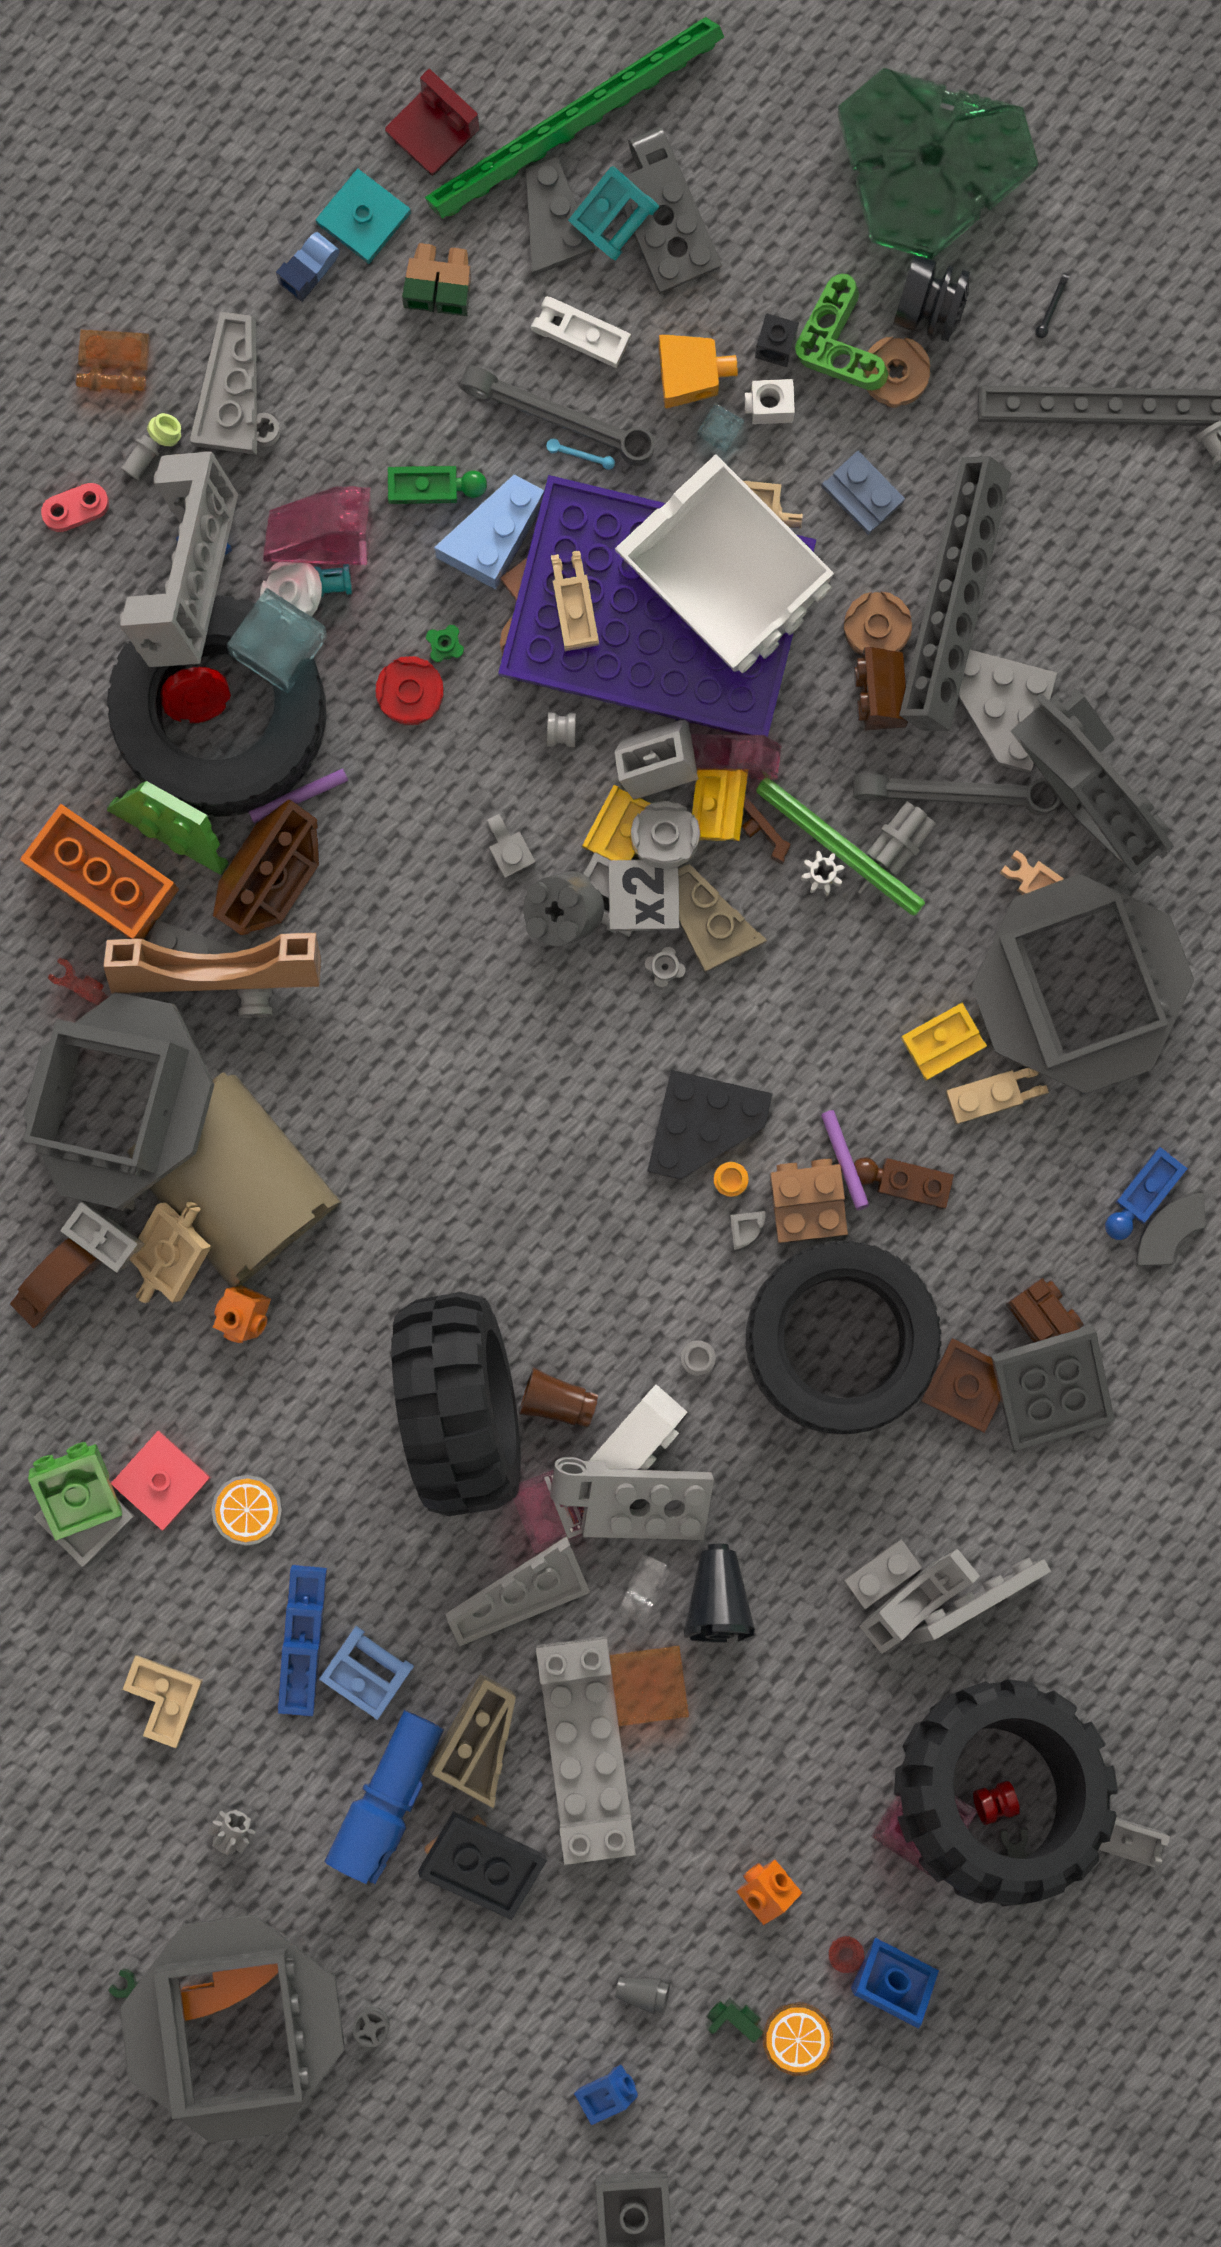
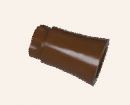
(557, 1400)

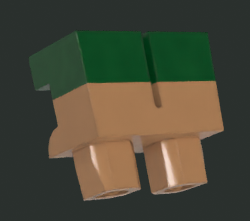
(424, 274)

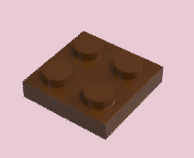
(964, 1386)

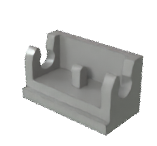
(101, 1236)
(1136, 1843)

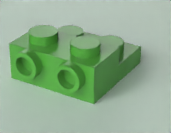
(74, 1490)

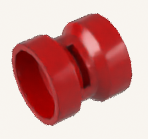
(996, 1802)

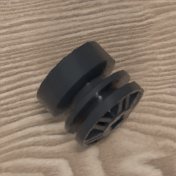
(932, 298)

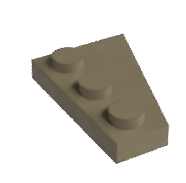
(710, 923)

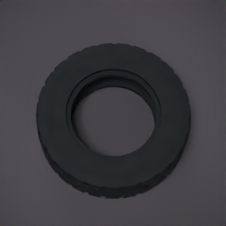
(223, 784)

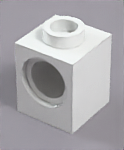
(778, 389)

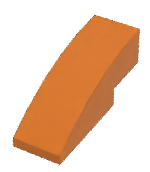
(225, 1991)

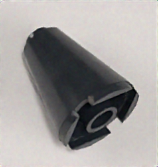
(718, 1599)

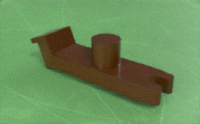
(759, 823)

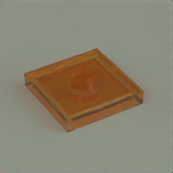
(649, 1685)

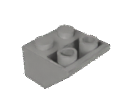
(656, 759)

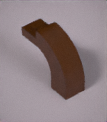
(52, 1281)

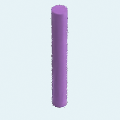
(301, 794)
(845, 1160)

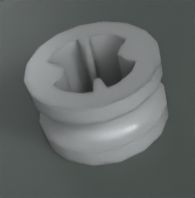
(271, 437)

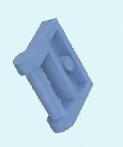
(359, 1682)

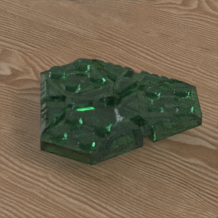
(901, 127)

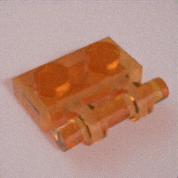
(113, 350)

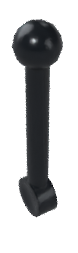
(1042, 331)

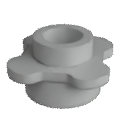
(674, 969)

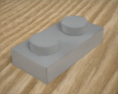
(882, 1574)

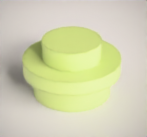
(164, 429)

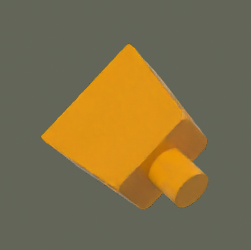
(691, 369)

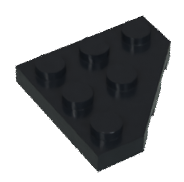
(703, 1121)

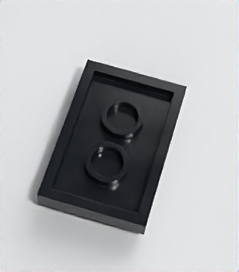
(482, 1865)

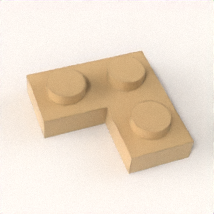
(173, 1698)

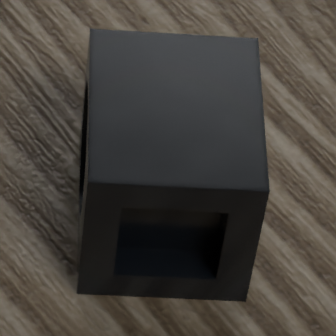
(776, 340)

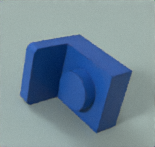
(607, 2095)

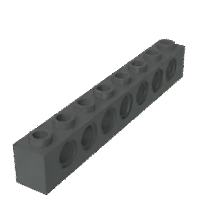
(955, 594)

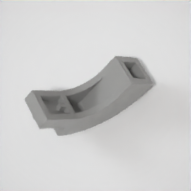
(918, 1600)

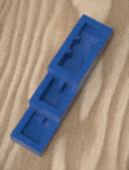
(302, 1640)

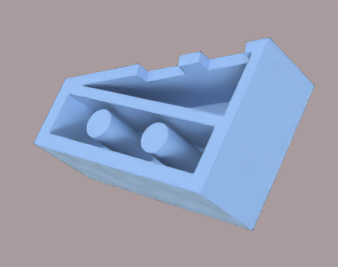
(493, 532)

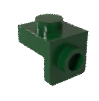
(744, 2019)

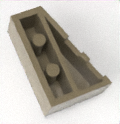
(476, 1741)

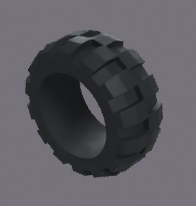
(456, 1404)
(1080, 1780)

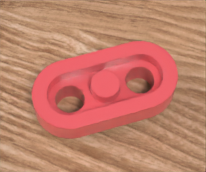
(75, 509)

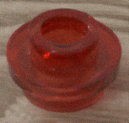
(850, 1965)

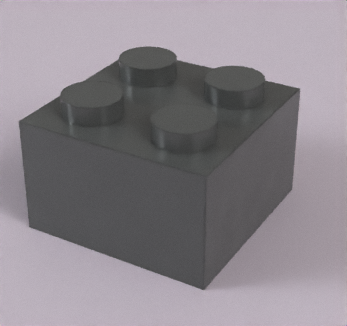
(634, 2209)

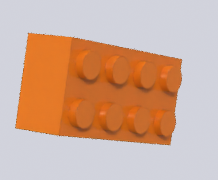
(99, 874)

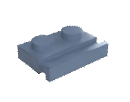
(863, 492)

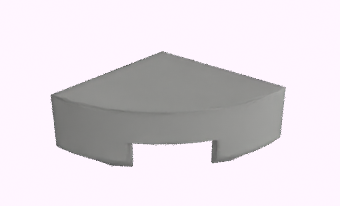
(746, 1228)

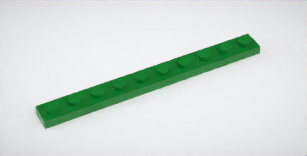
(580, 113)

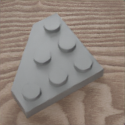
(998, 698)

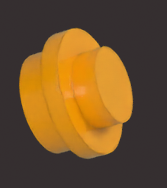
(731, 1179)

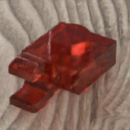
(88, 988)

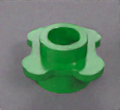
(440, 652)

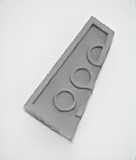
(229, 391)
(528, 1590)
(971, 1605)

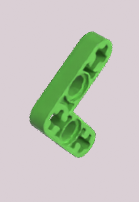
(831, 348)

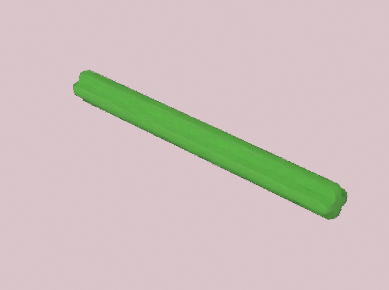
(840, 846)

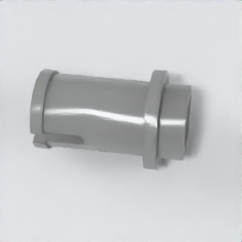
(141, 457)

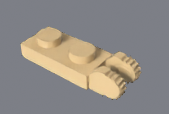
(574, 605)
(991, 1095)

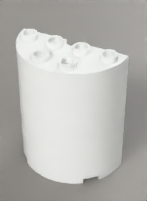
(727, 565)

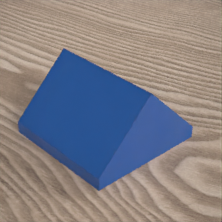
(895, 1982)

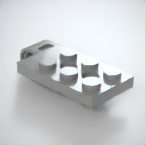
(610, 1492)

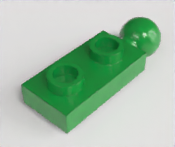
(432, 484)

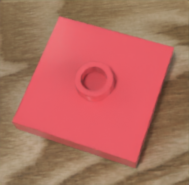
(160, 1480)

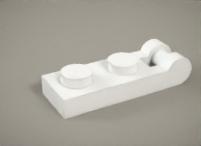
(581, 332)

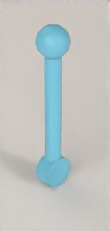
(554, 446)

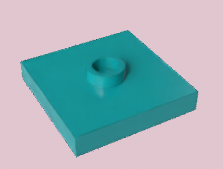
(363, 216)

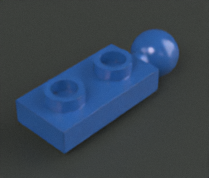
(1144, 1193)

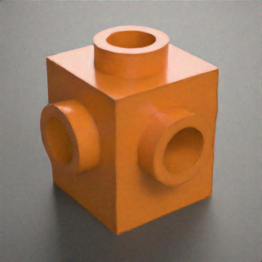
(241, 1314)
(768, 1891)

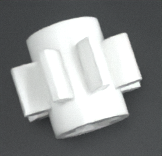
(828, 865)

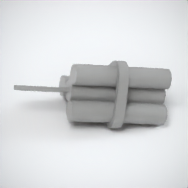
(900, 839)

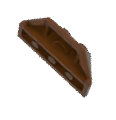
(268, 870)

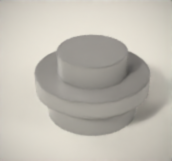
(698, 1358)

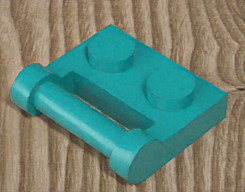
(605, 204)

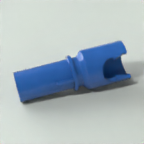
(376, 1821)

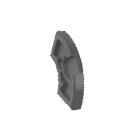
(1168, 1228)

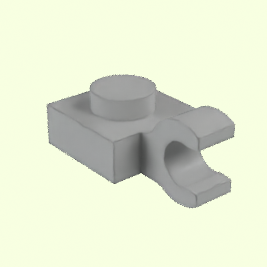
(509, 851)

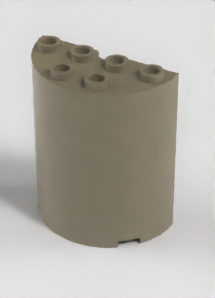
(248, 1183)

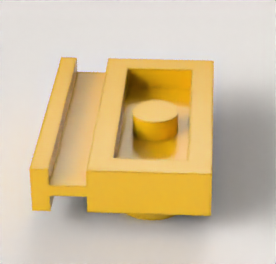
(719, 803)
(612, 828)
(943, 1041)

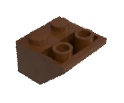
(883, 688)

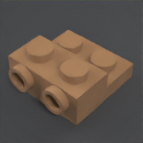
(808, 1201)

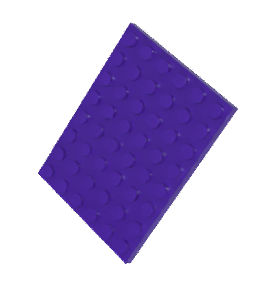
(645, 648)

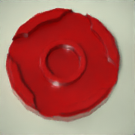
(195, 694)
(413, 703)

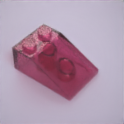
(322, 528)

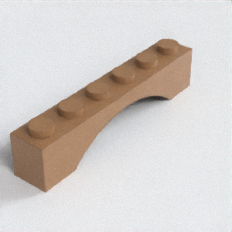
(146, 967)

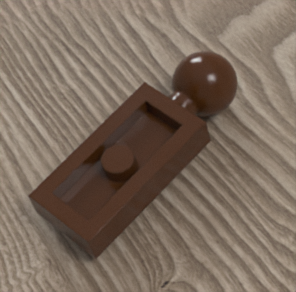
(906, 1181)

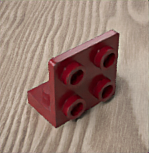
(434, 124)

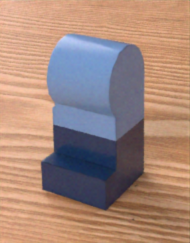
(307, 266)

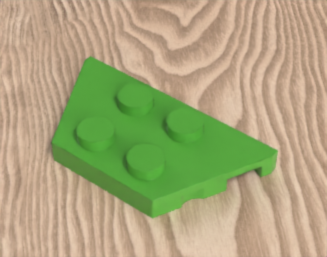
(171, 822)

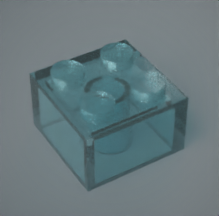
(277, 640)

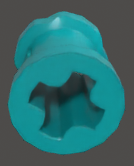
(335, 579)

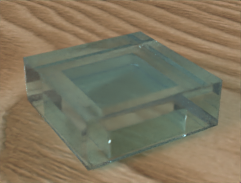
(720, 427)

